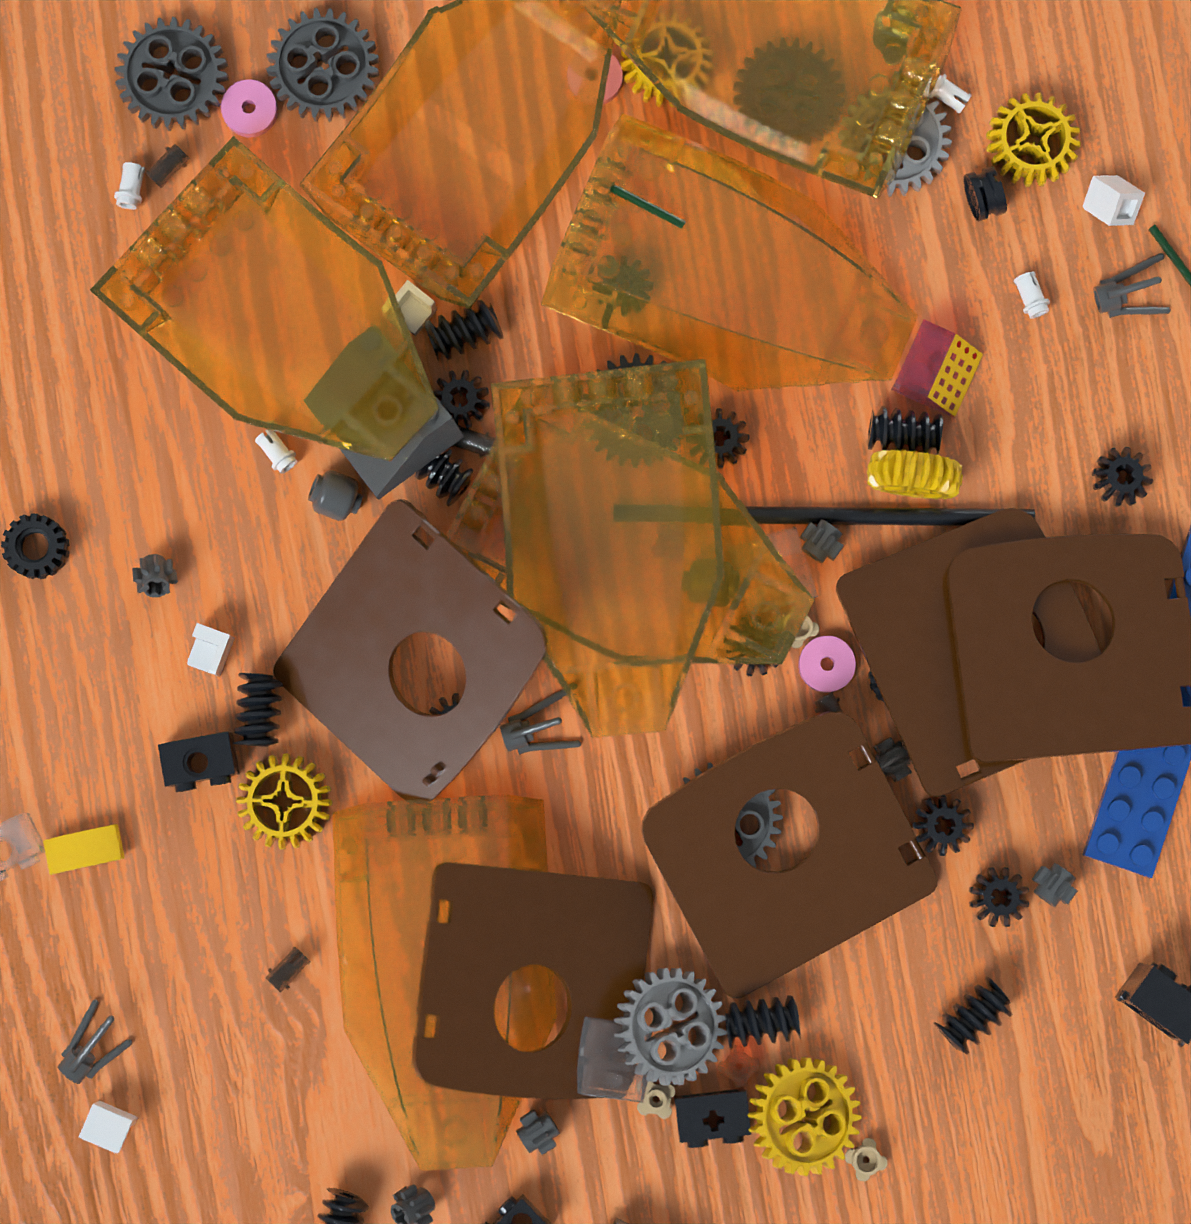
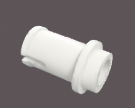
(946, 90)
(130, 186)
(1031, 295)
(277, 452)

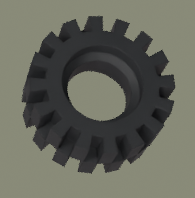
(14, 546)

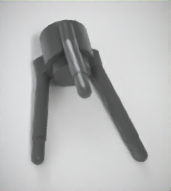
(1110, 295)
(519, 734)
(79, 1062)

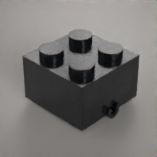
(1159, 1000)

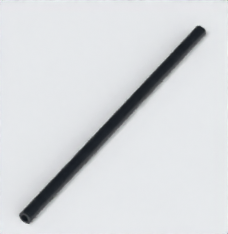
(870, 516)

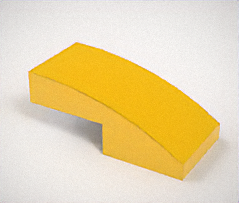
(83, 849)

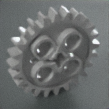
(930, 141)
(681, 1056)

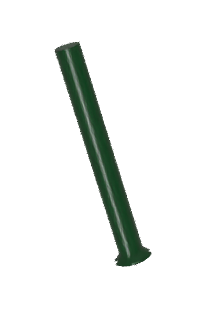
(640, 202)
(1179, 264)

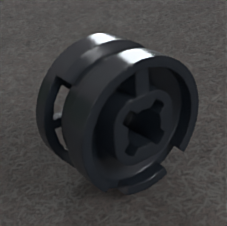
(984, 194)

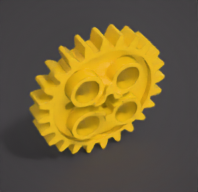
(817, 1145)

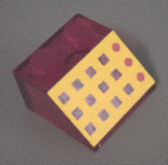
(937, 369)

